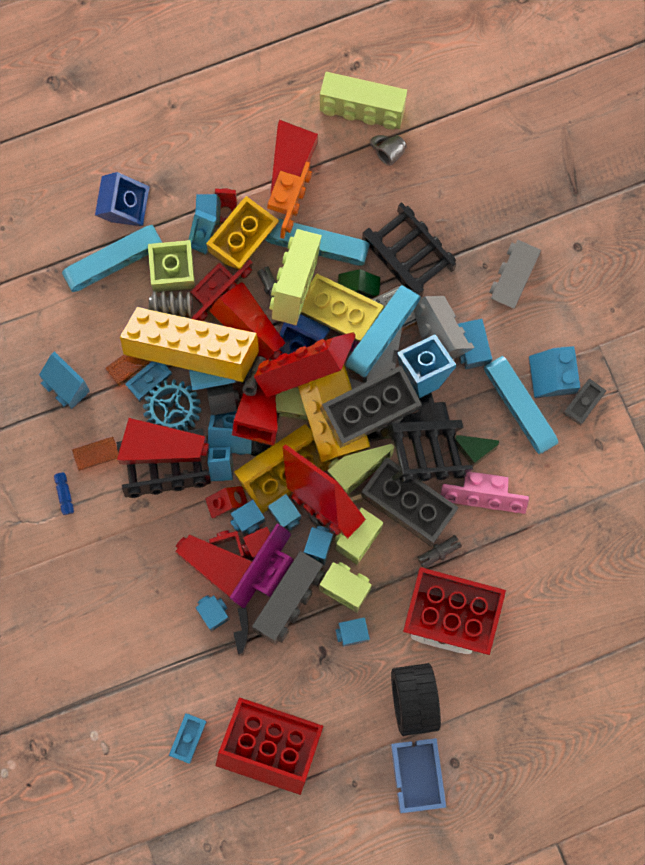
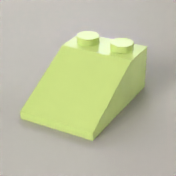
(357, 467)

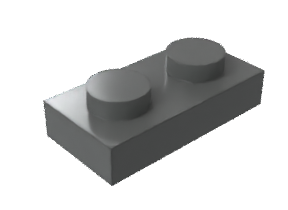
(584, 402)

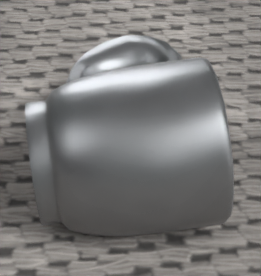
(390, 149)

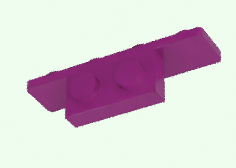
(266, 568)

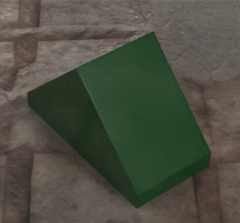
(361, 282)
(475, 448)

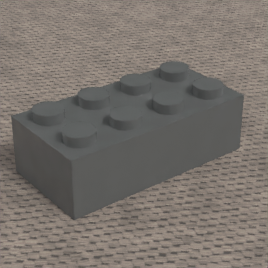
(370, 406)
(410, 503)
(288, 597)

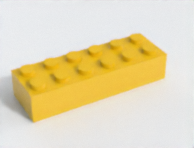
(189, 344)

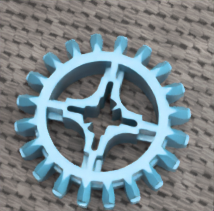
(179, 390)

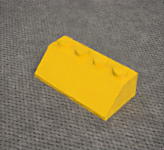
(313, 396)
(265, 474)

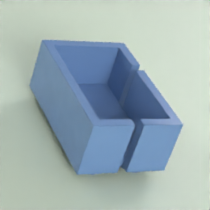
(418, 775)

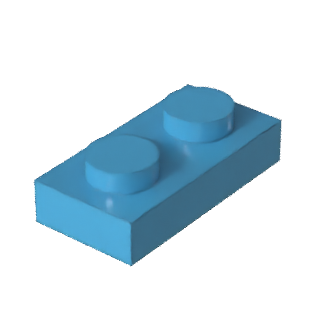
(201, 230)
(147, 379)
(187, 738)

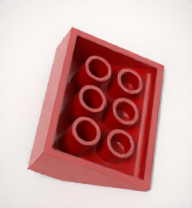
(304, 365)
(320, 494)
(454, 611)
(269, 746)

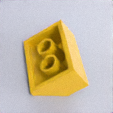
(241, 233)

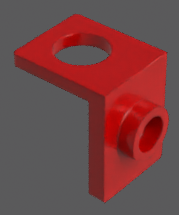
(228, 199)
(225, 501)
(226, 536)

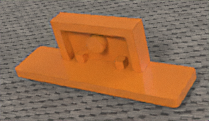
(286, 195)

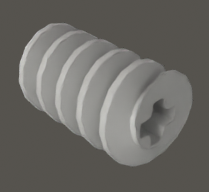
(171, 304)

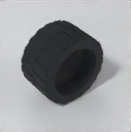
(416, 699)

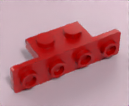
(215, 285)

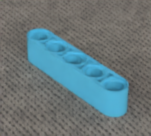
(332, 244)
(110, 258)
(383, 331)
(521, 405)

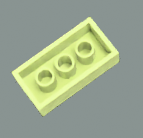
(362, 100)
(295, 276)

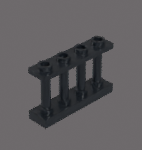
(388, 254)
(431, 430)
(157, 486)

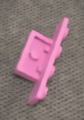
(485, 492)

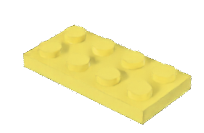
(340, 307)

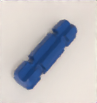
(63, 493)

